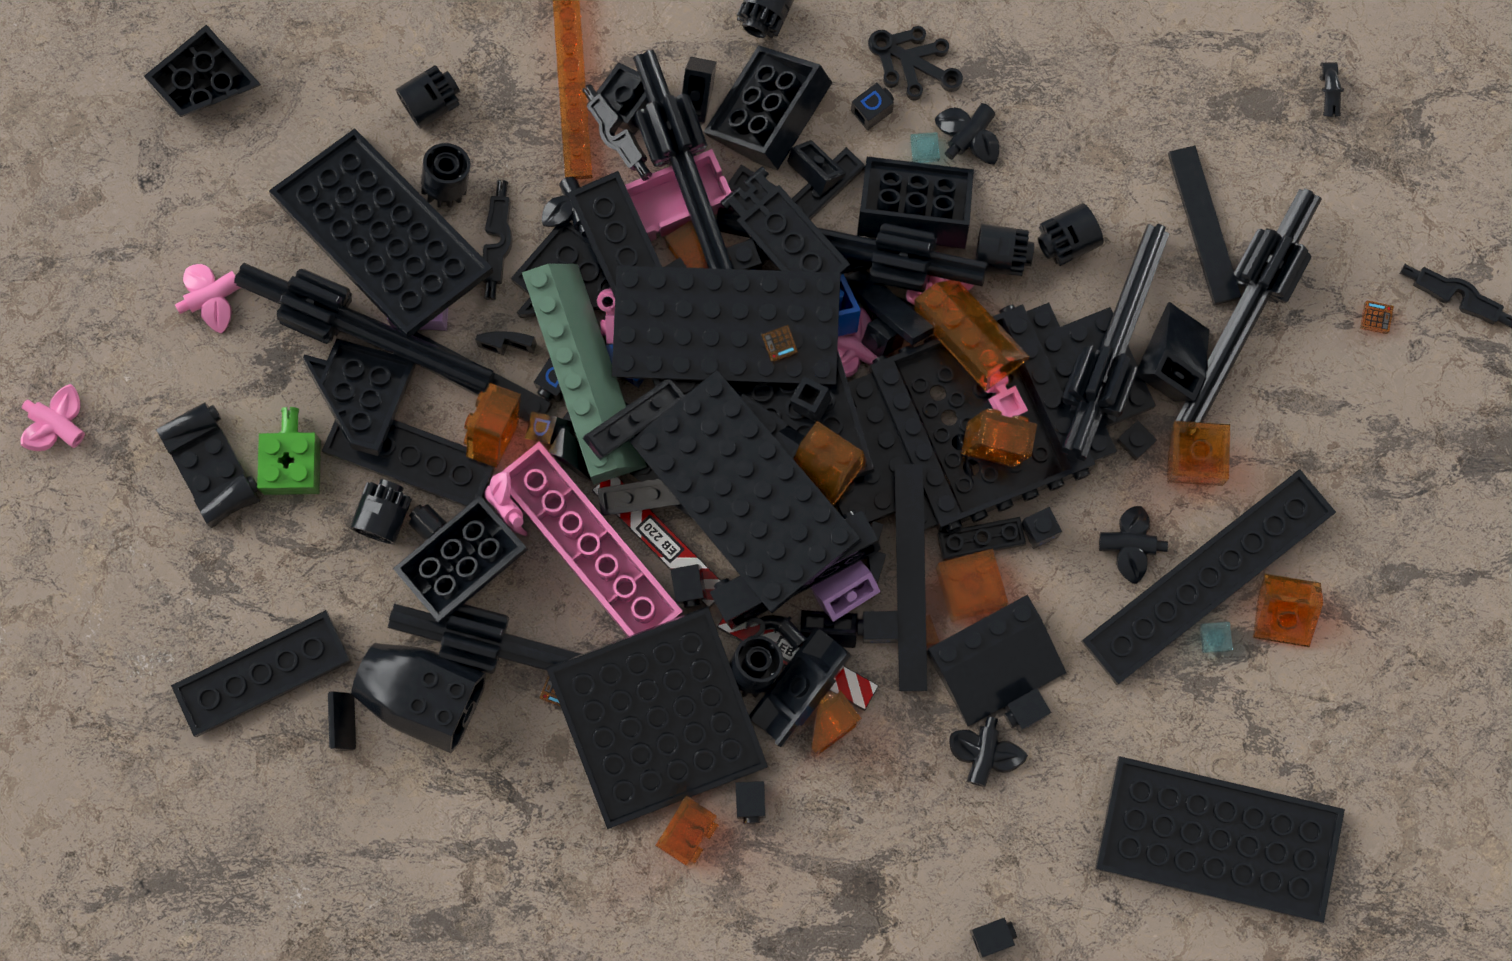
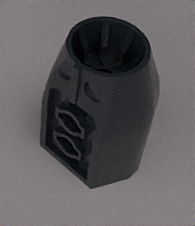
(419, 692)

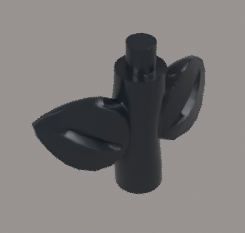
(970, 133)
(560, 209)
(1132, 543)
(985, 752)

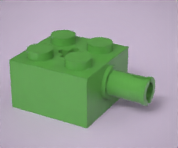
(278, 449)

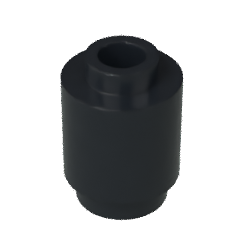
(425, 521)

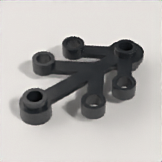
(912, 59)

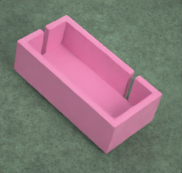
(661, 200)

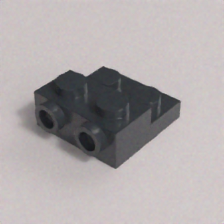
(625, 94)

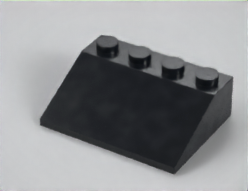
(769, 106)
(917, 198)
(460, 559)
(996, 660)

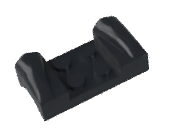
(208, 463)

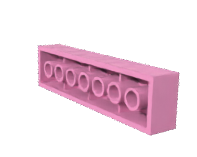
(588, 543)

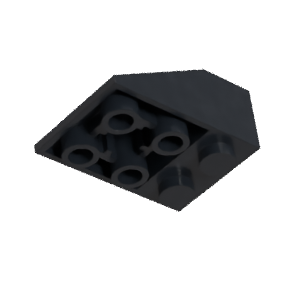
(1176, 356)

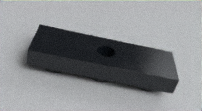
(999, 535)

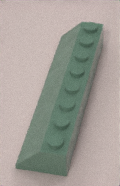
(580, 362)

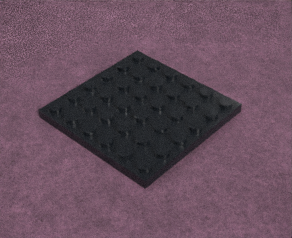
(657, 717)

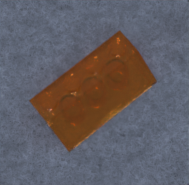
(970, 332)

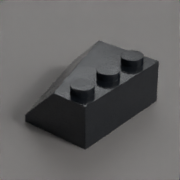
(199, 74)

